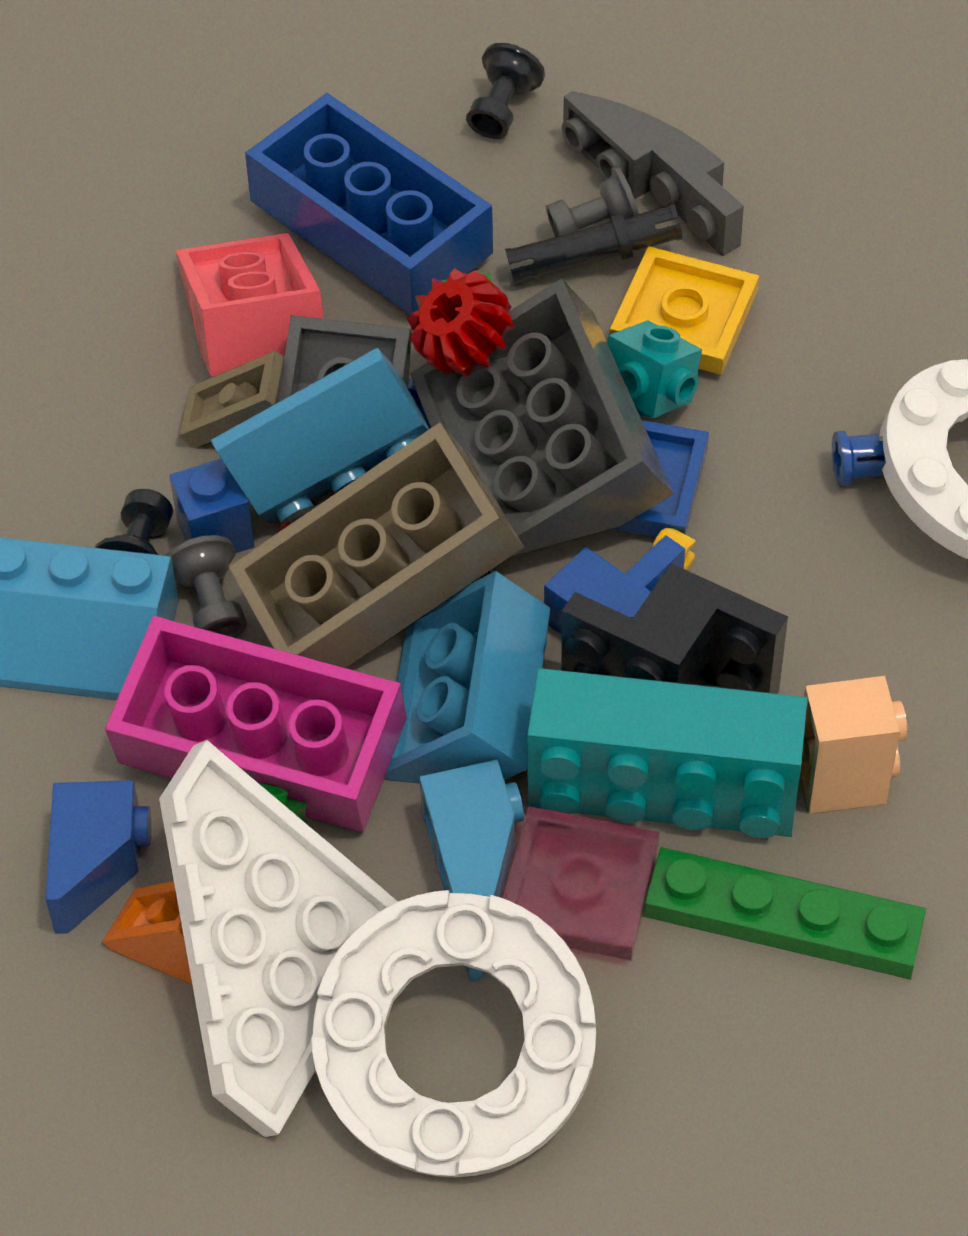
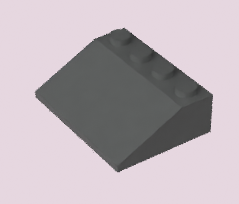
(551, 424)

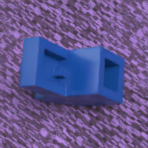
(606, 584)

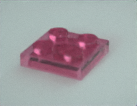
(584, 879)

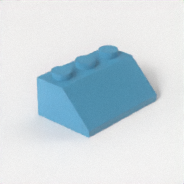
(321, 437)
(77, 614)
(470, 681)

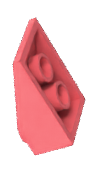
(245, 297)

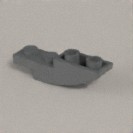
(657, 160)

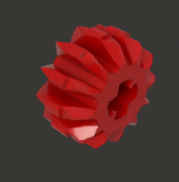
(460, 322)

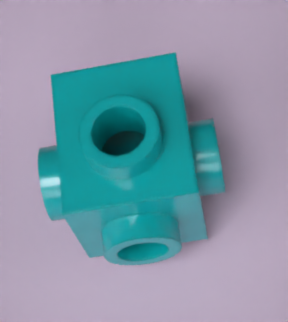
(656, 367)

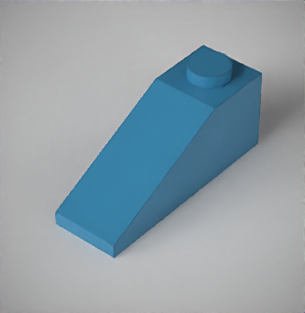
(472, 829)

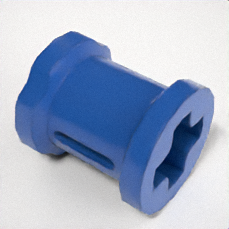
(848, 460)

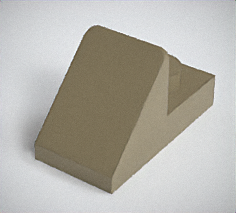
(231, 398)

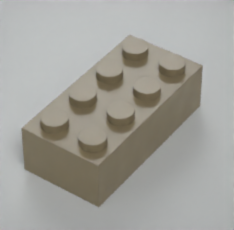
(377, 553)

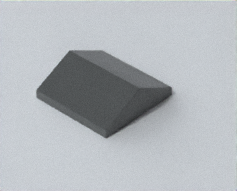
(325, 345)

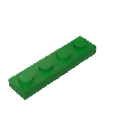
(785, 912)

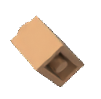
(850, 744)

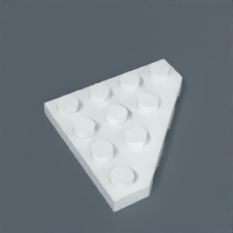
(260, 924)

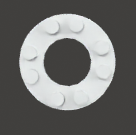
(917, 456)
(446, 932)

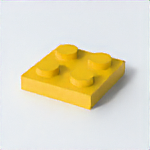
(694, 298)

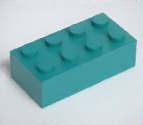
(665, 752)

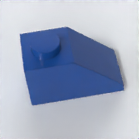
(92, 846)

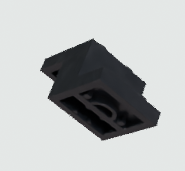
(680, 635)

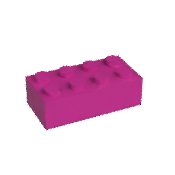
(271, 712)

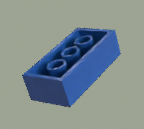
(368, 201)

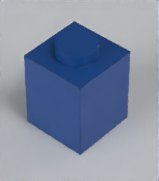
(212, 504)

